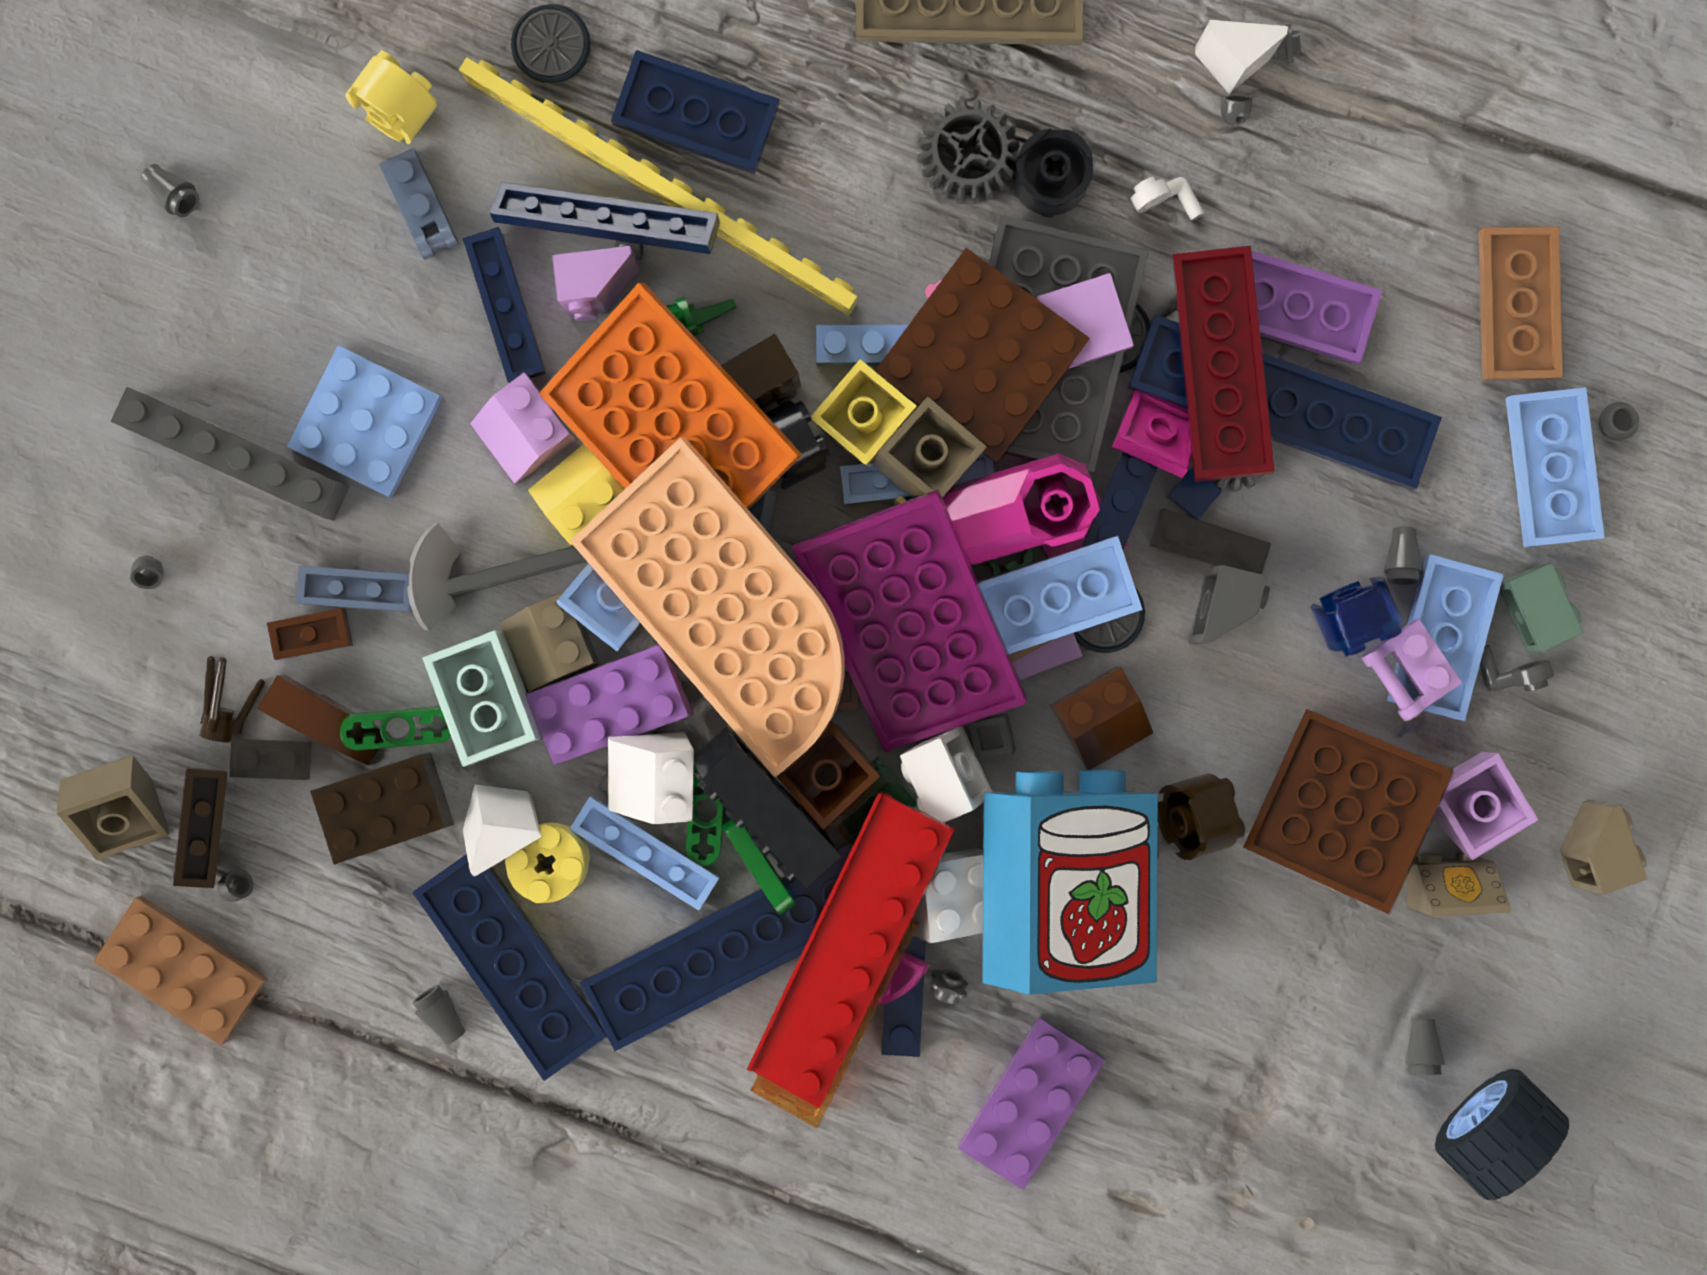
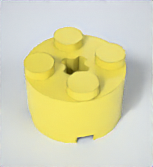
(392, 98)
(549, 884)

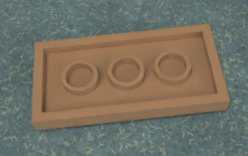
(1520, 303)
(180, 970)

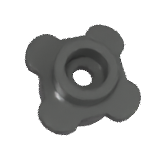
(948, 986)

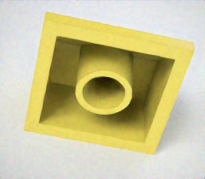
(863, 413)
(575, 492)

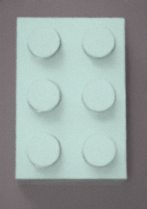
(482, 697)

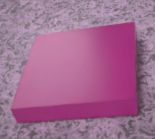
(1156, 433)

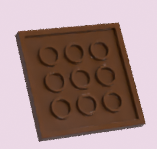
(983, 353)
(1348, 810)

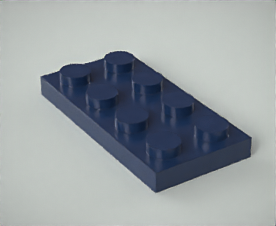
(695, 112)

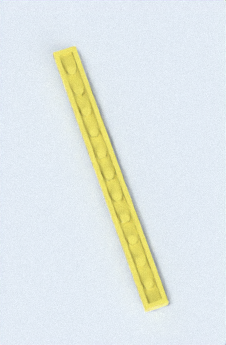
(647, 178)

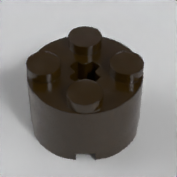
(1200, 815)

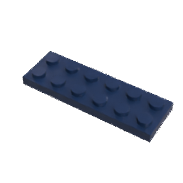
(511, 966)

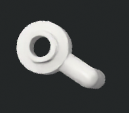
(1152, 193)

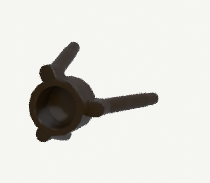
(218, 721)

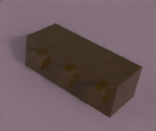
(199, 827)

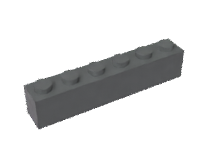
(229, 454)

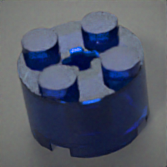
(1357, 616)

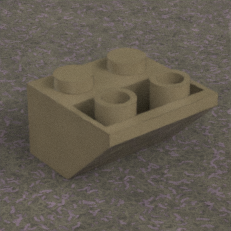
(1602, 850)

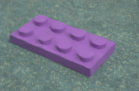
(1313, 308)
(609, 702)
(1031, 1103)

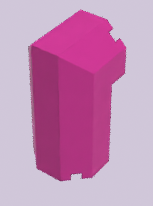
(1023, 507)

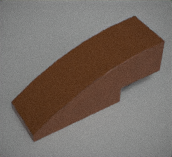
(314, 716)

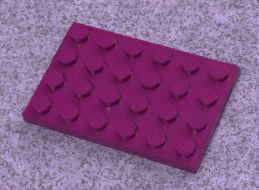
(912, 621)

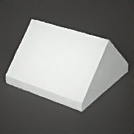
(1237, 49)
(498, 825)

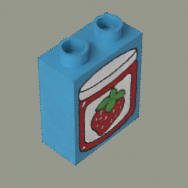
(1069, 884)

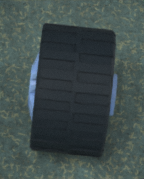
(1502, 1134)

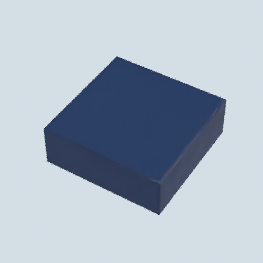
(1194, 496)

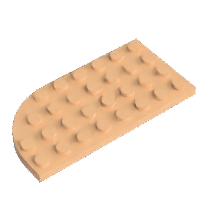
(722, 603)

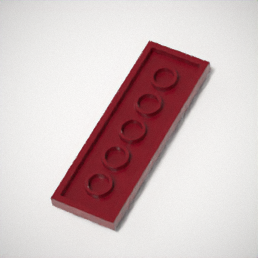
(1223, 364)

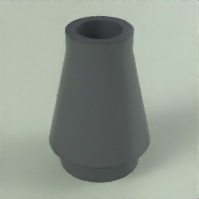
(173, 192)
(1403, 559)
(437, 1011)
(1424, 1049)

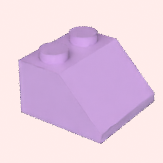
(593, 280)
(521, 428)
(1483, 805)

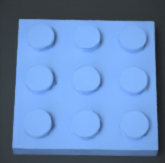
(365, 421)

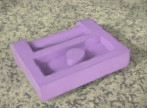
(1421, 663)

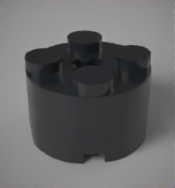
(1053, 151)
(793, 423)

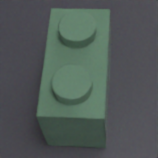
(1541, 608)

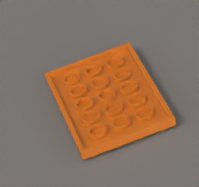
(651, 382)

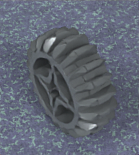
(957, 143)

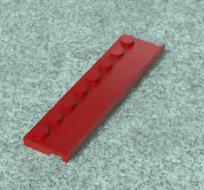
(851, 949)

